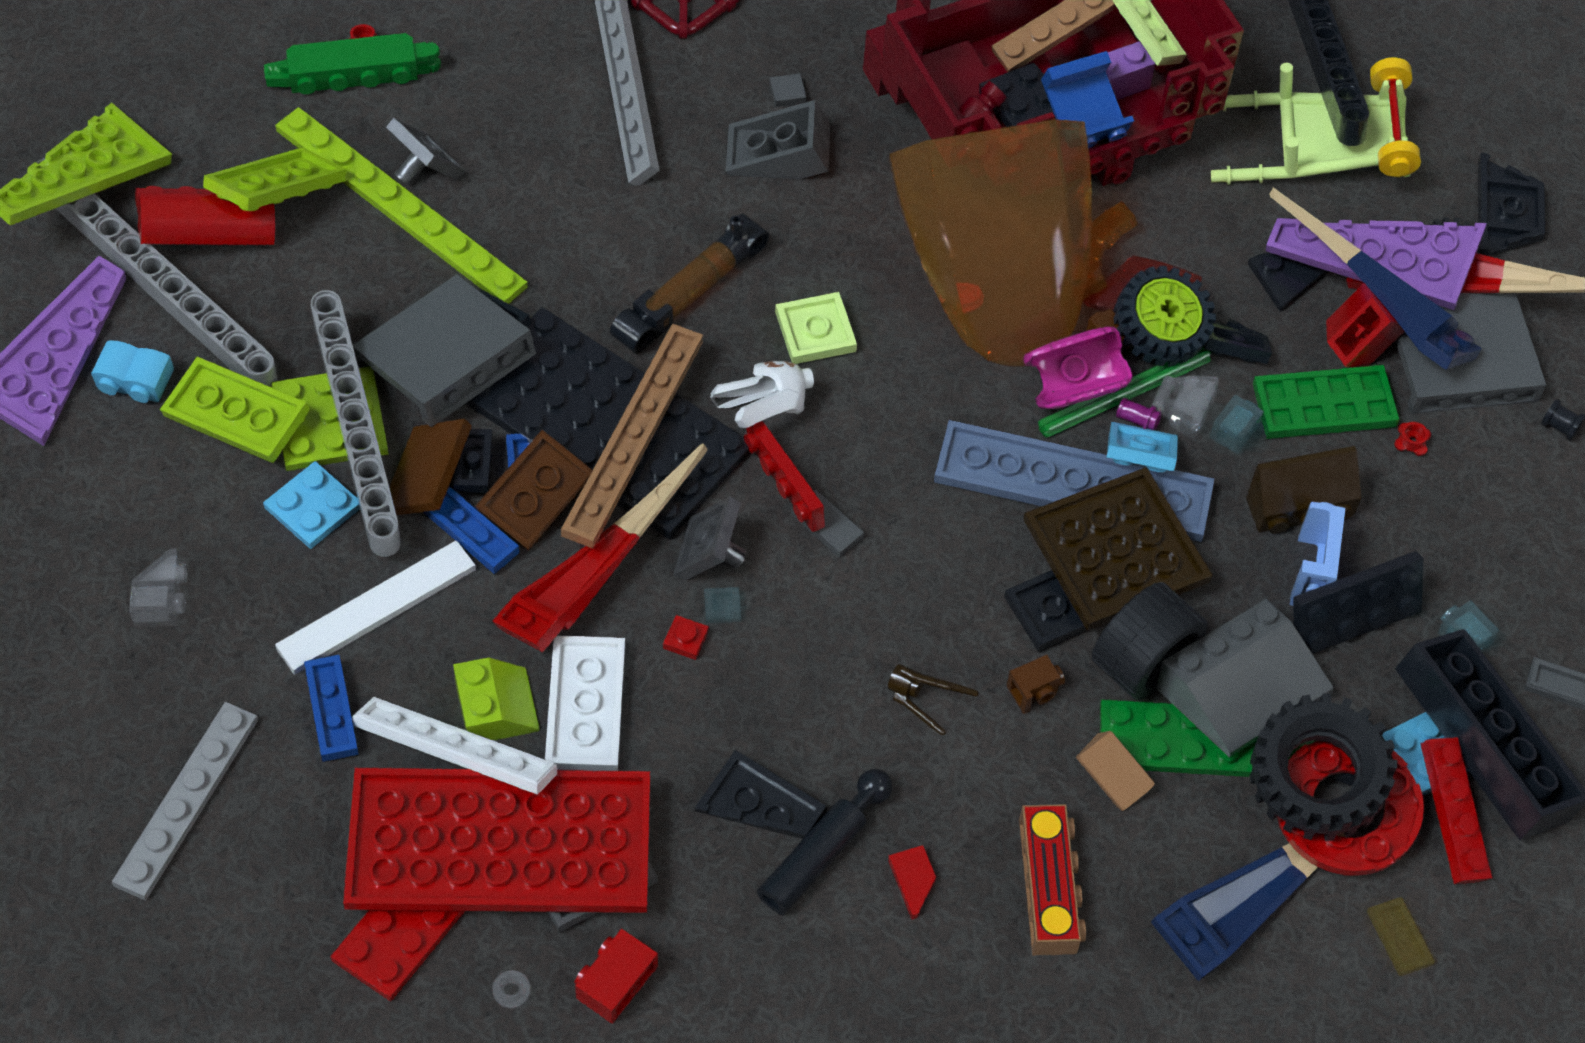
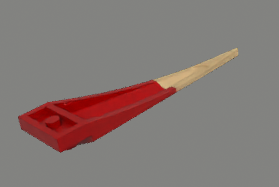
(1503, 276)
(563, 593)

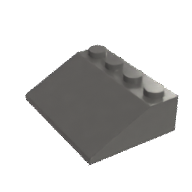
(1242, 676)

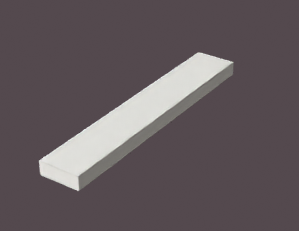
(375, 606)
(455, 745)

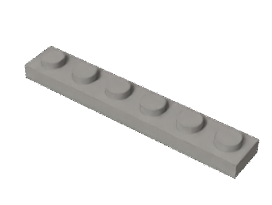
(184, 801)

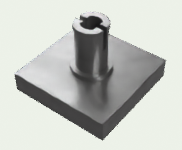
(423, 153)
(709, 541)

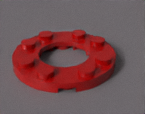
(1362, 854)

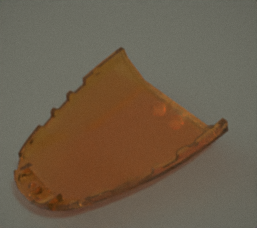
(1002, 231)

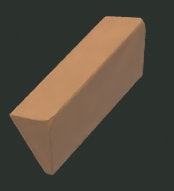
(1115, 770)

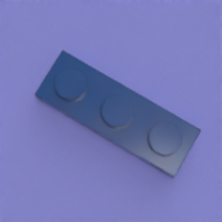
(474, 532)
(331, 708)

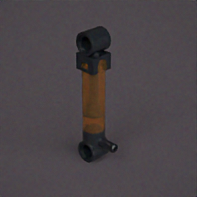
(655, 310)

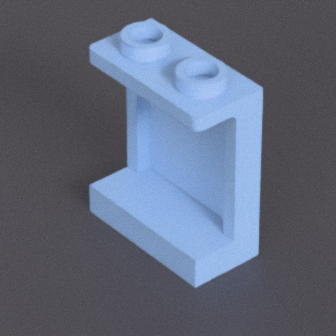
(1323, 528)

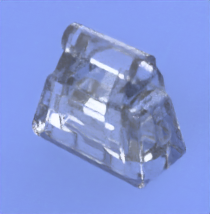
(1192, 402)

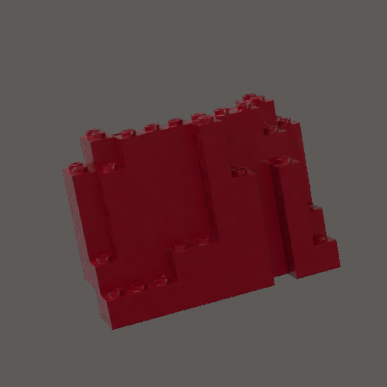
(946, 52)

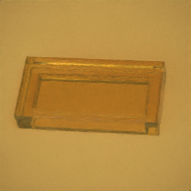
(1400, 936)

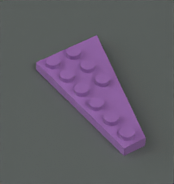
(1424, 256)
(51, 351)

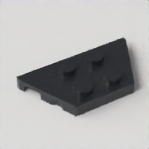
(1510, 206)

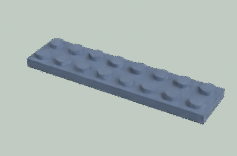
(1047, 472)

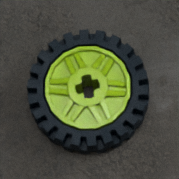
(1164, 315)

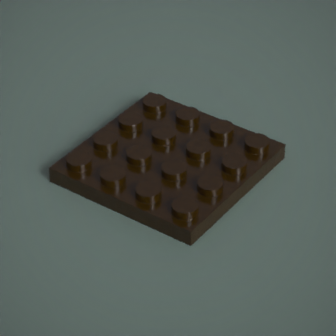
(1115, 544)

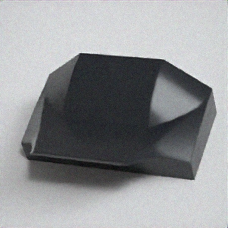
(475, 463)

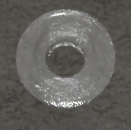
(511, 978)

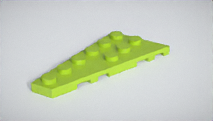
(82, 164)

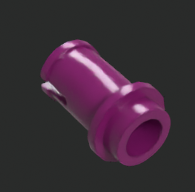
(1139, 414)

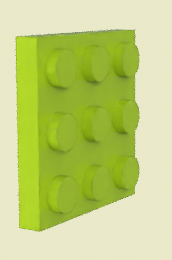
(319, 433)

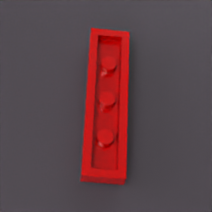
(787, 477)
(1456, 810)

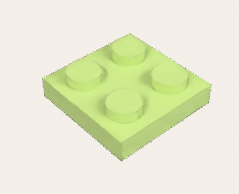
(815, 328)

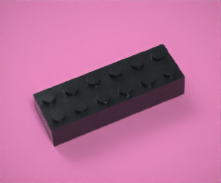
(1494, 732)

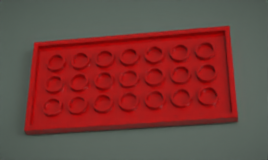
(494, 847)

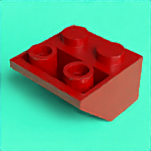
(1361, 329)

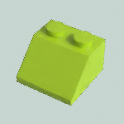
(495, 698)

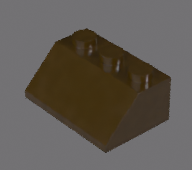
(1286, 487)

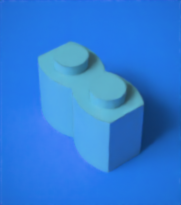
(132, 371)

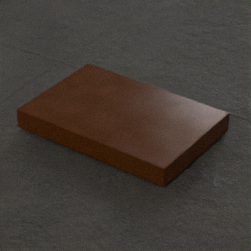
(428, 466)
(534, 490)

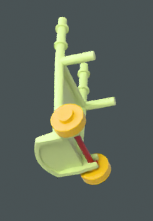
(1310, 139)

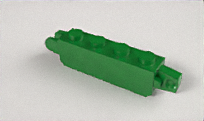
(353, 63)

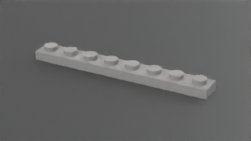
(627, 90)

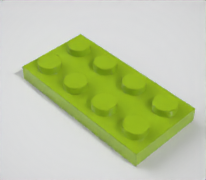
(274, 179)
(235, 409)

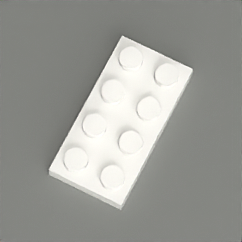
(585, 703)

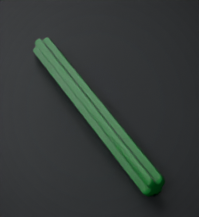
(1139, 384)

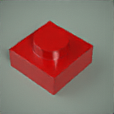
(685, 637)

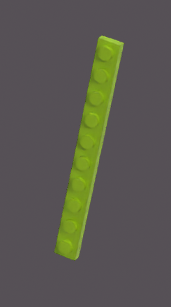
(404, 208)

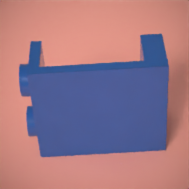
(1083, 93)

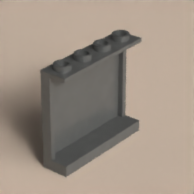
(446, 348)
(1501, 373)

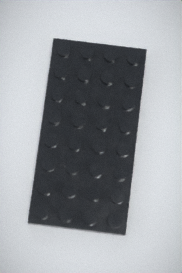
(578, 397)

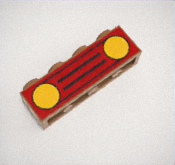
(1050, 880)

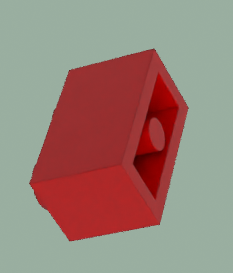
(615, 975)

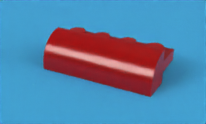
(199, 218)

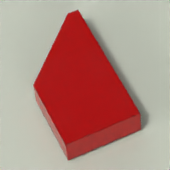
(913, 876)

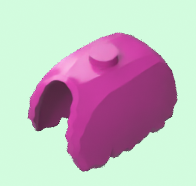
(1080, 367)

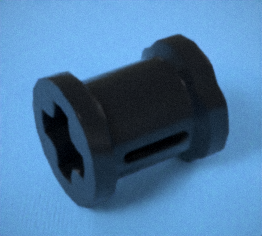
(1563, 419)

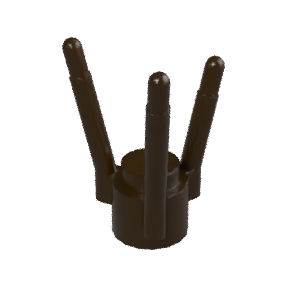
(909, 683)

